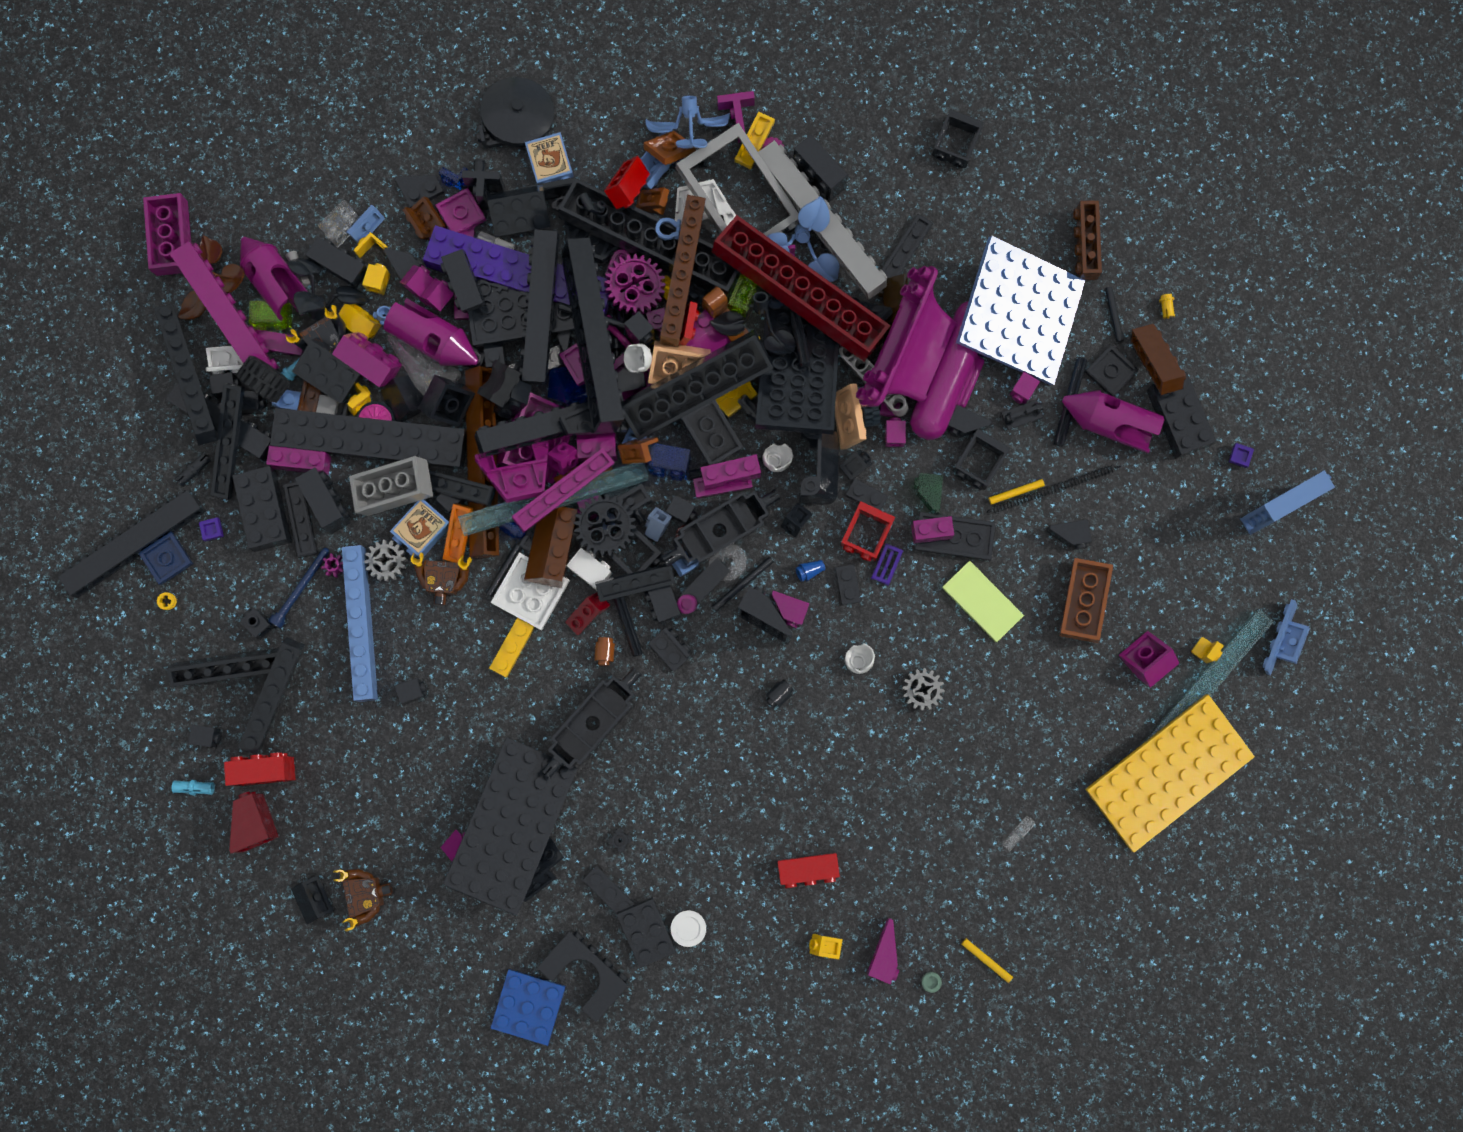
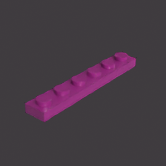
(562, 490)

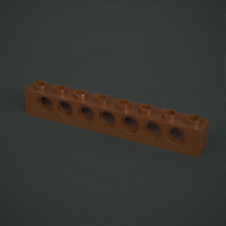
(682, 271)

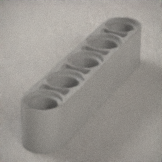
(891, 399)

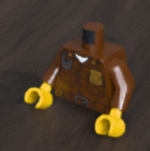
(441, 577)
(363, 895)

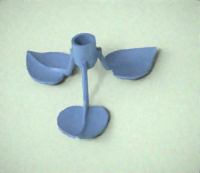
(689, 109)
(816, 217)

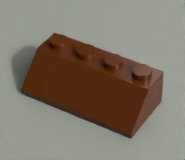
(551, 548)

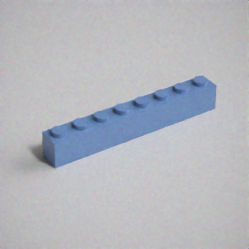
(359, 624)

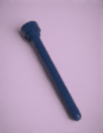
(279, 618)

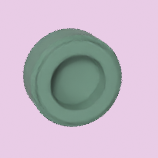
(931, 982)

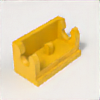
(359, 320)

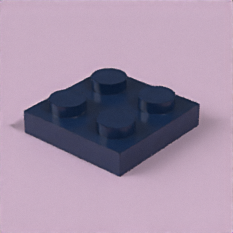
(165, 558)

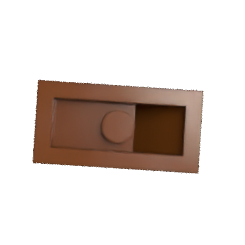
(653, 200)

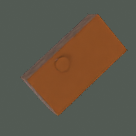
(1086, 600)

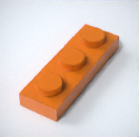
(455, 540)

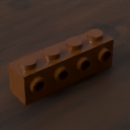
(1088, 240)
(1158, 359)

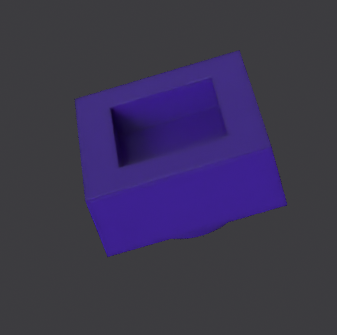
(1241, 455)
(211, 529)

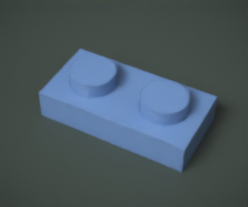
(365, 224)

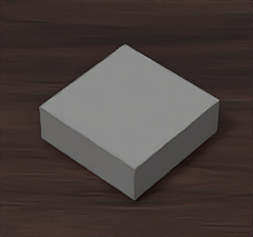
(327, 405)

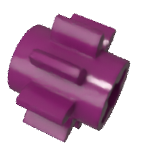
(328, 562)

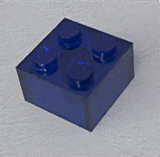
(669, 461)

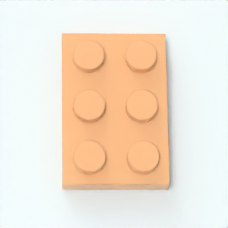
(849, 417)

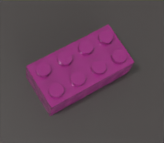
(166, 230)

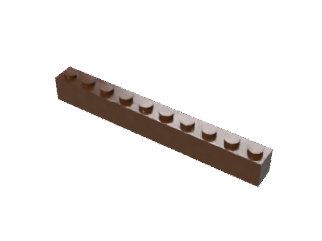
(479, 414)

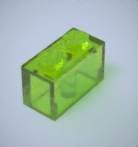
(742, 295)
(263, 317)

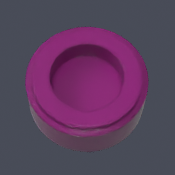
(687, 604)

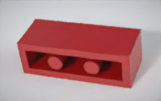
(627, 183)
(808, 870)

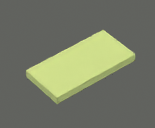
(982, 601)

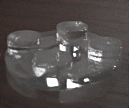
(738, 563)

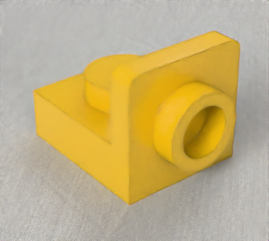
(357, 401)
(825, 946)

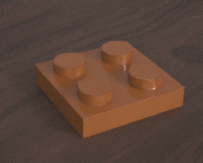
(665, 148)

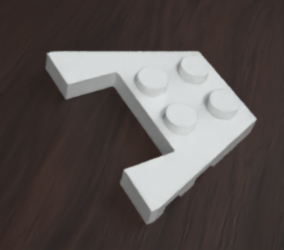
(715, 196)

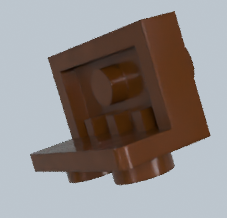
(423, 218)

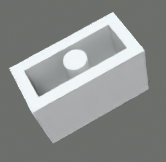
(588, 568)

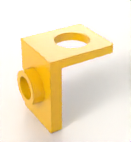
(366, 243)

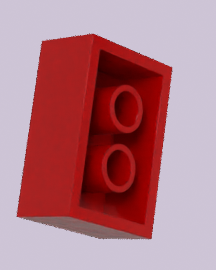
(259, 769)

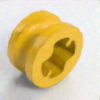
(163, 596)

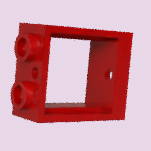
(872, 513)

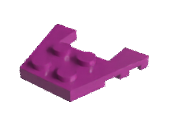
(518, 480)

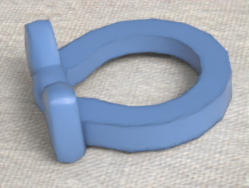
(675, 234)

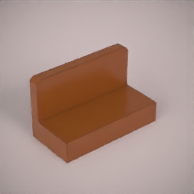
(636, 451)

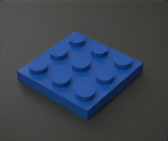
(528, 1007)

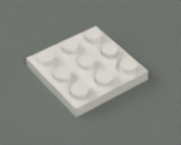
(526, 599)

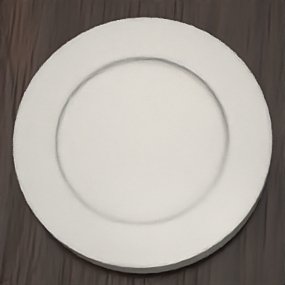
(688, 928)

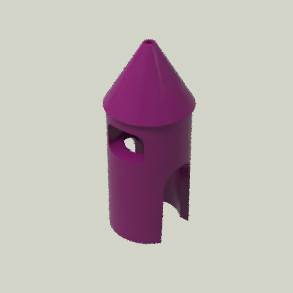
(269, 274)
(429, 334)
(1114, 418)

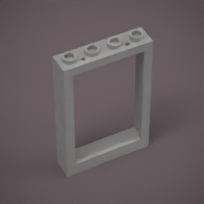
(684, 166)

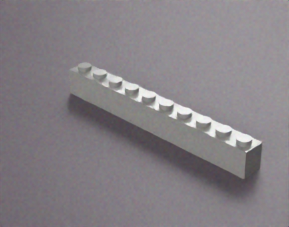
(835, 237)

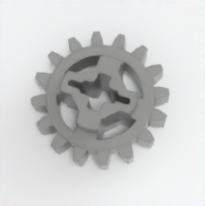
(387, 571)
(926, 699)

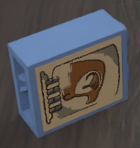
(549, 158)
(420, 528)

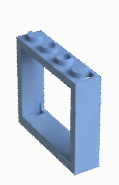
(1287, 502)

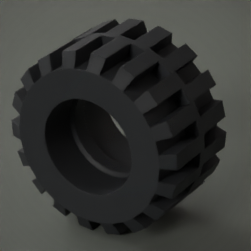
(263, 379)

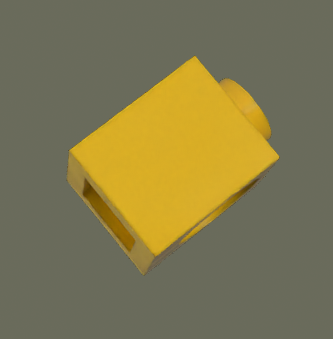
(376, 278)

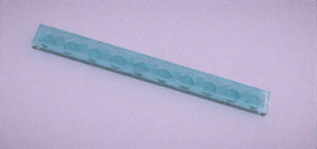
(604, 483)
(1220, 669)

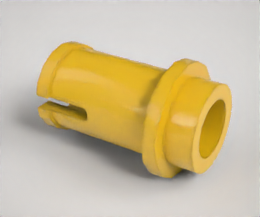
(1167, 305)

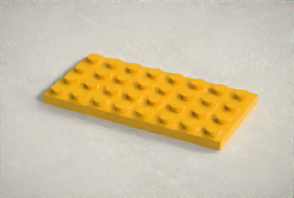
(1170, 773)

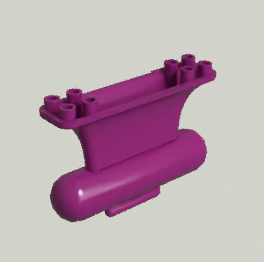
(924, 359)

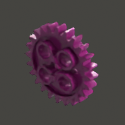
(625, 270)

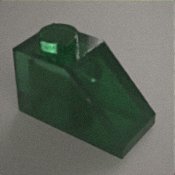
(929, 490)

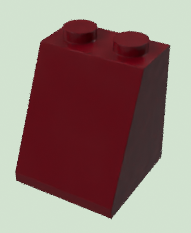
(250, 823)

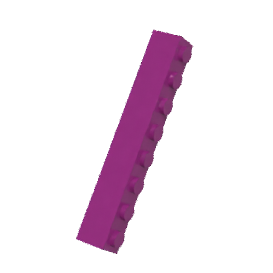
(219, 303)

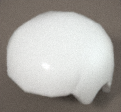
(637, 358)
(777, 457)
(860, 658)

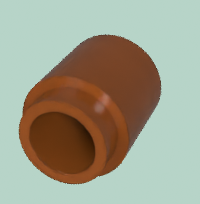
(604, 651)

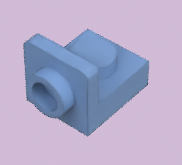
(288, 400)

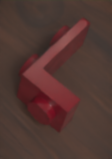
(586, 613)

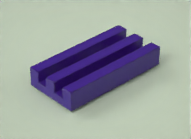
(880, 579)

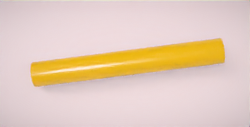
(1017, 491)
(987, 960)

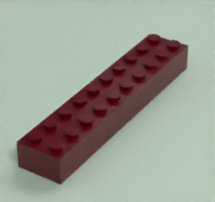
(800, 288)

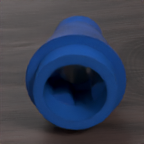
(808, 570)

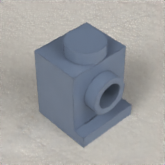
(657, 524)

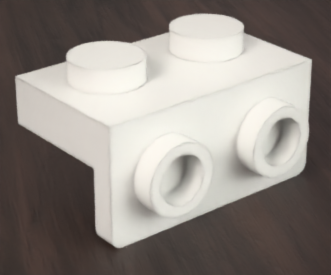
(222, 359)

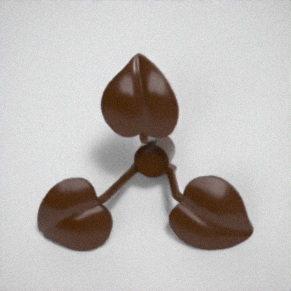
(231, 275)

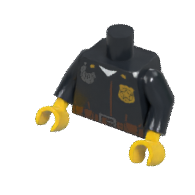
(328, 329)

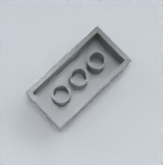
(391, 486)

